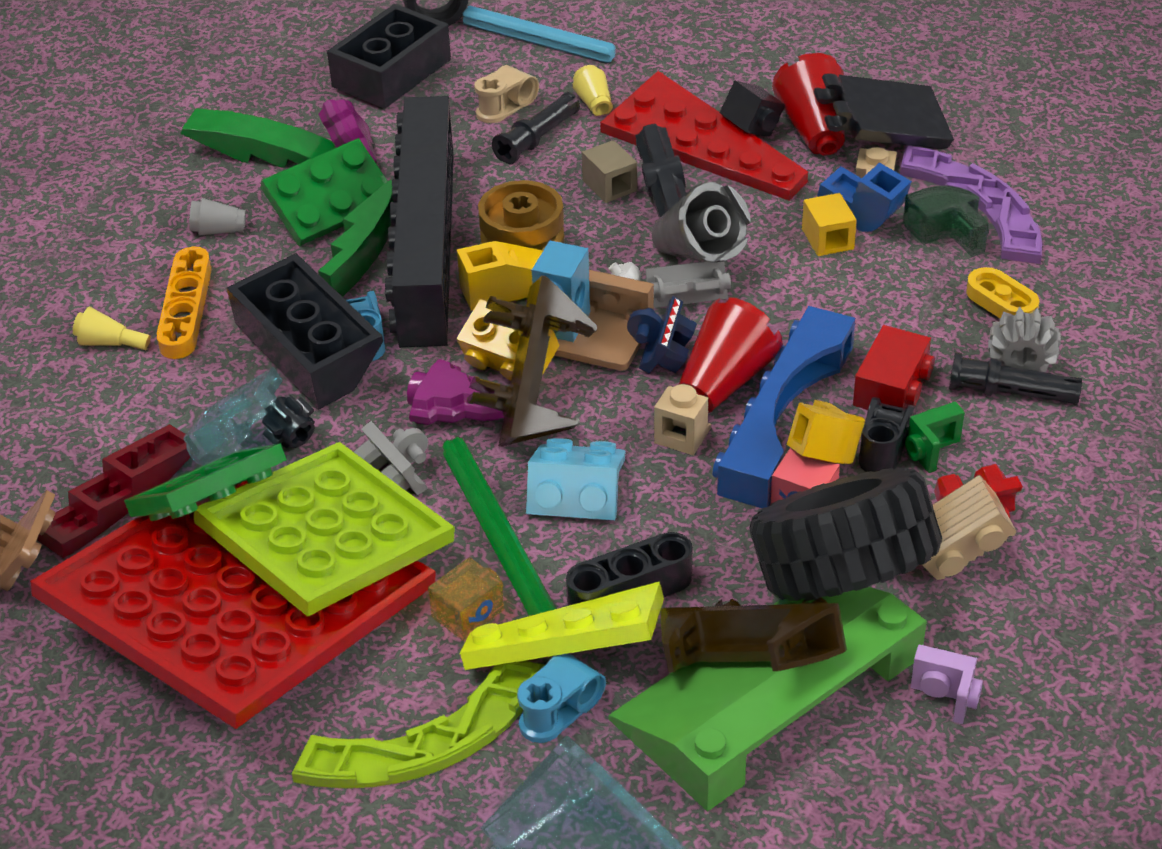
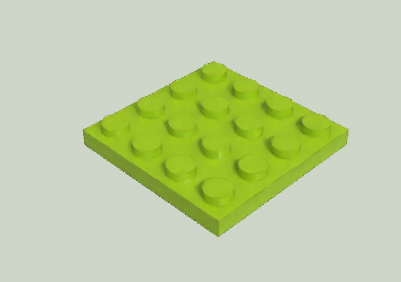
(324, 527)

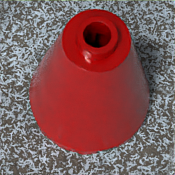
(795, 89)
(729, 350)

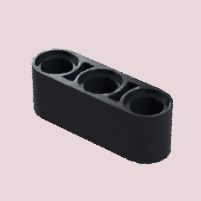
(656, 559)

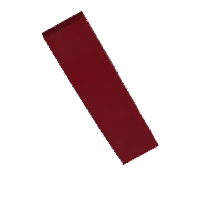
(100, 500)

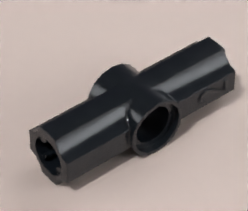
(660, 168)

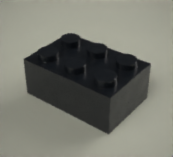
(389, 55)

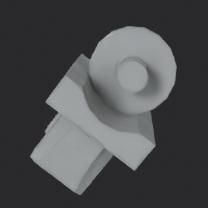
(407, 448)

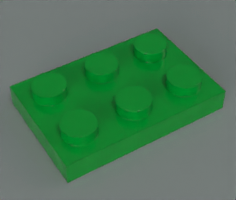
(323, 190)
(209, 481)

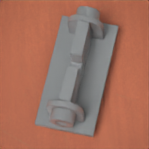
(689, 282)

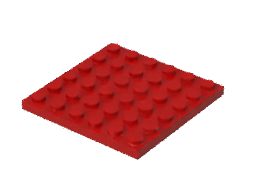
(206, 619)

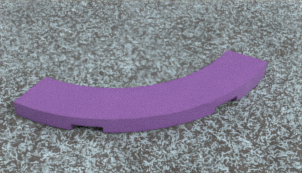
(1006, 210)

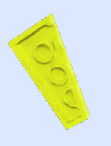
(579, 627)

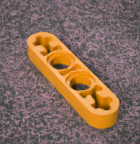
(189, 301)

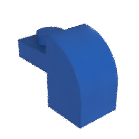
(871, 197)

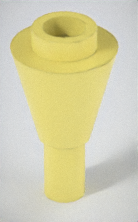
(100, 330)

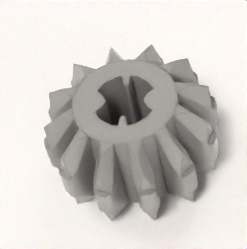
(1025, 340)

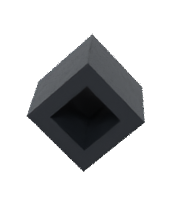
(752, 108)

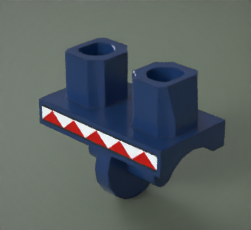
(664, 335)

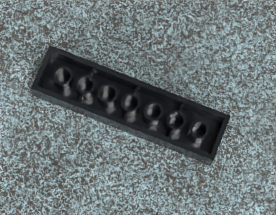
(422, 223)

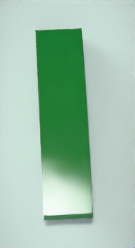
(251, 135)
(361, 242)

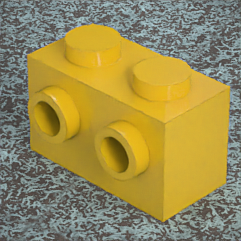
(494, 345)

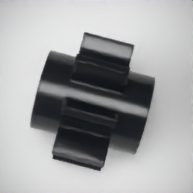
(289, 421)

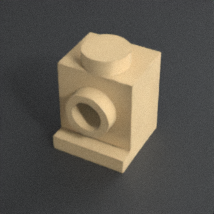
(685, 409)

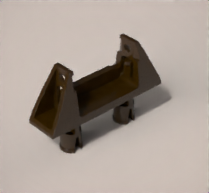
(545, 310)
(753, 633)

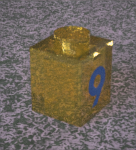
(466, 598)

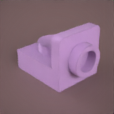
(948, 675)

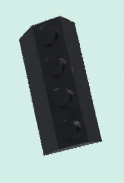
(305, 329)

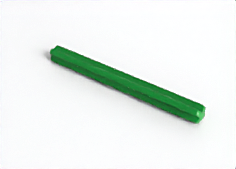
(497, 528)

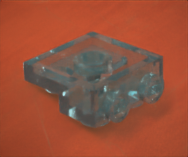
(229, 420)

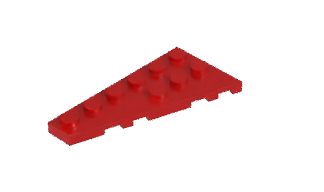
(704, 137)

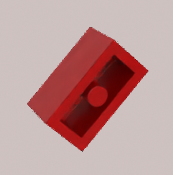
(894, 369)

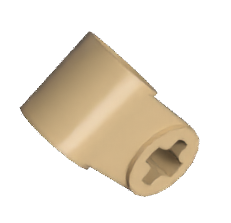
(504, 93)

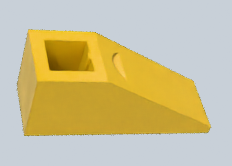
(495, 271)

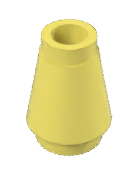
(593, 89)

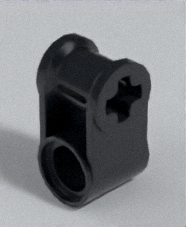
(884, 435)

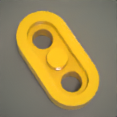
(999, 292)

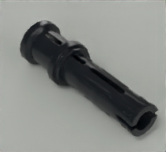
(527, 133)
(994, 377)

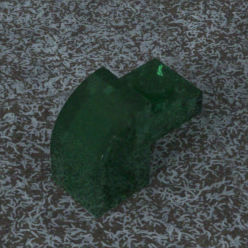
(944, 213)

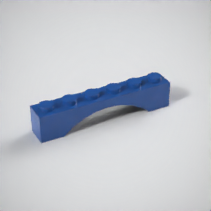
(814, 351)

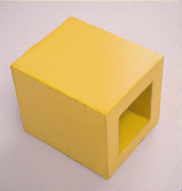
(829, 224)

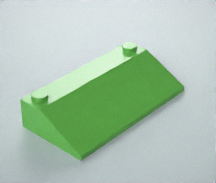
(715, 713)

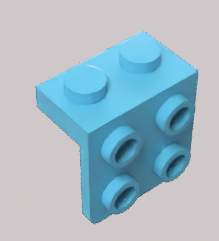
(574, 479)

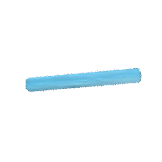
(539, 34)

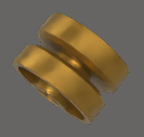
(522, 214)

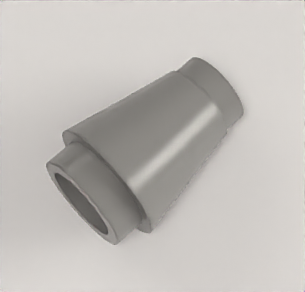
(215, 218)

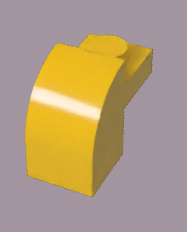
(825, 432)

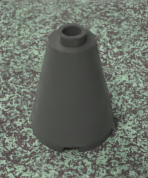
(704, 224)

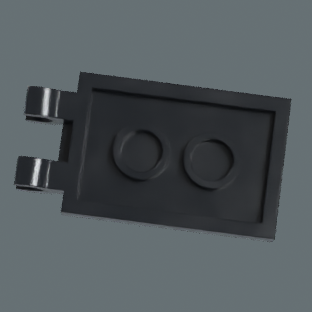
(885, 111)

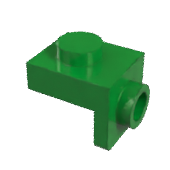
(933, 431)

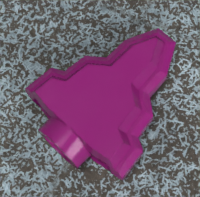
(345, 124)
(443, 396)

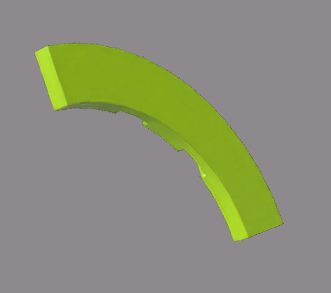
(425, 747)

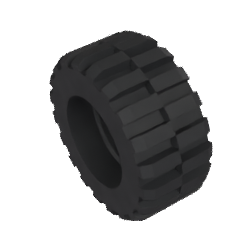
(846, 534)

